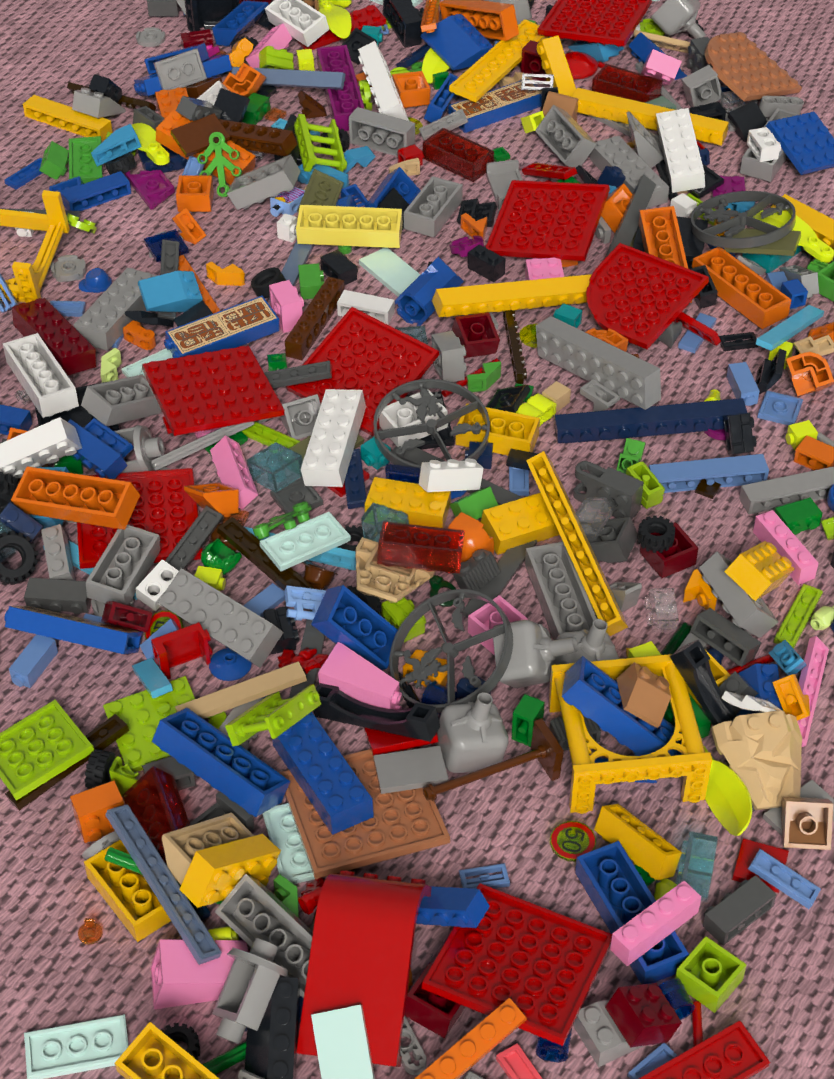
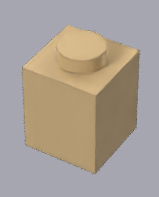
(559, 394)

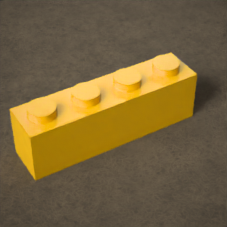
(555, 64)
(639, 841)

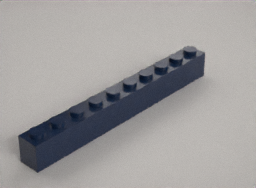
(648, 422)

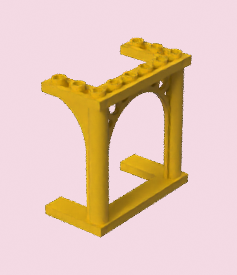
(55, 222)
(692, 764)

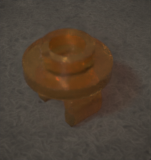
(90, 932)

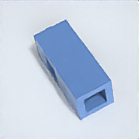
(743, 383)
(33, 661)

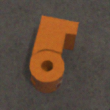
(139, 336)

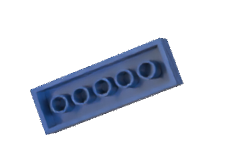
(600, 700)
(224, 767)
(324, 775)
(619, 897)

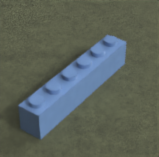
(725, 471)

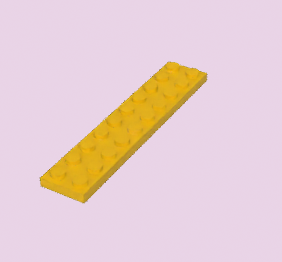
(495, 64)

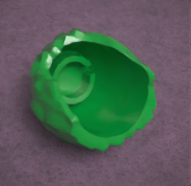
(220, 557)

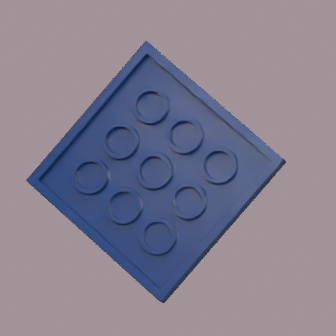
(805, 141)

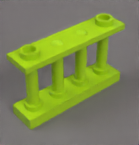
(307, 149)
(273, 715)

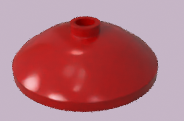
(581, 64)

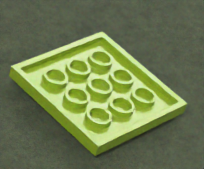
(142, 718)
(40, 749)

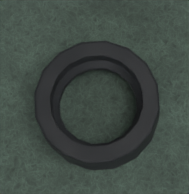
(263, 279)

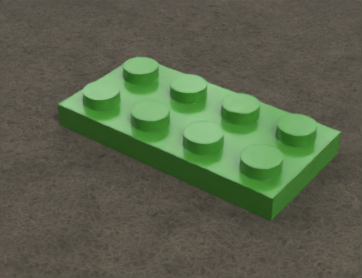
(81, 160)

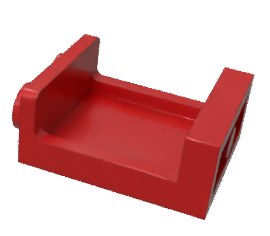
(181, 647)

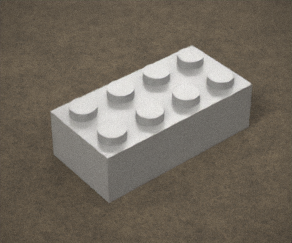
(380, 131)
(565, 137)
(264, 182)
(433, 206)
(121, 400)
(123, 565)
(747, 614)

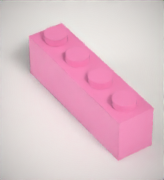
(276, 37)
(233, 469)
(772, 529)
(655, 923)

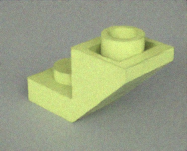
(109, 365)

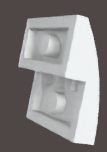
(749, 702)

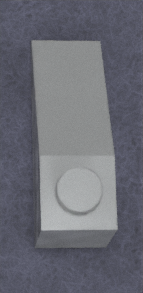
(806, 277)

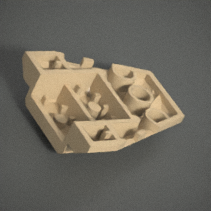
(385, 581)
(764, 754)

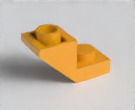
(229, 275)

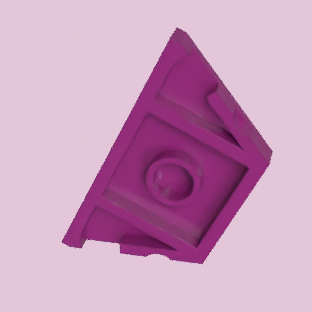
(151, 186)

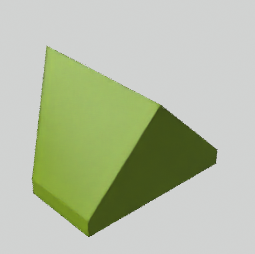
(122, 775)

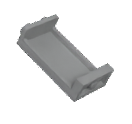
(500, 176)

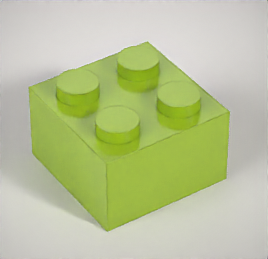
(711, 974)

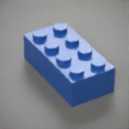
(356, 625)

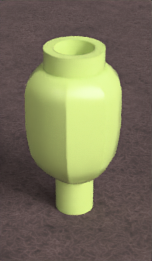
(822, 618)

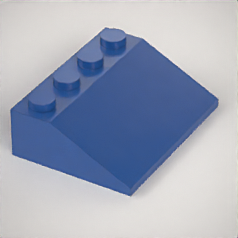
(457, 42)

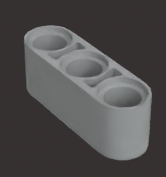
(770, 103)

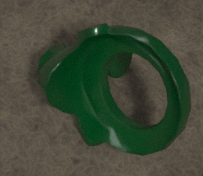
(437, 583)

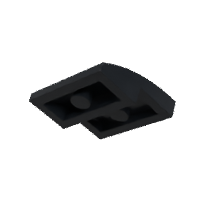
(747, 118)
(478, 210)
(149, 318)
(770, 371)

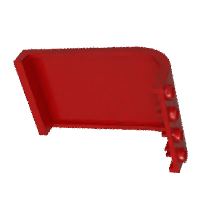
(363, 957)

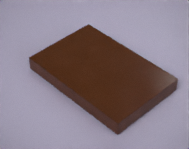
(195, 135)

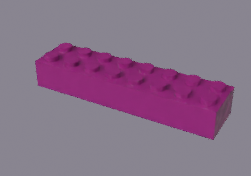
(345, 101)

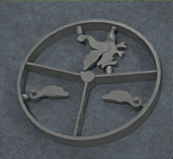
(741, 219)
(431, 425)
(431, 666)

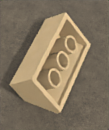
(184, 842)

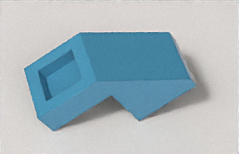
(361, 155)

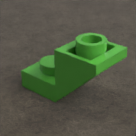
(482, 382)
(631, 455)
(287, 893)

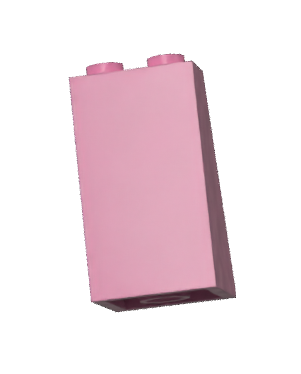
(360, 679)
(181, 980)

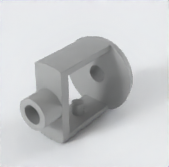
(145, 448)
(246, 1000)

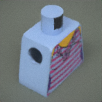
(286, 202)

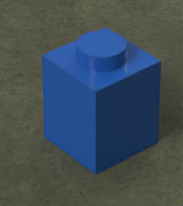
(795, 291)

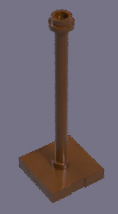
(543, 747)

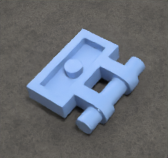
(301, 599)

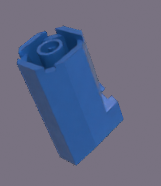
(416, 301)

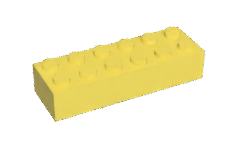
(349, 226)

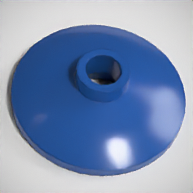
(228, 670)

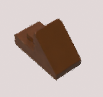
(310, 106)

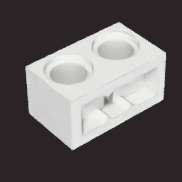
(763, 144)
(154, 583)

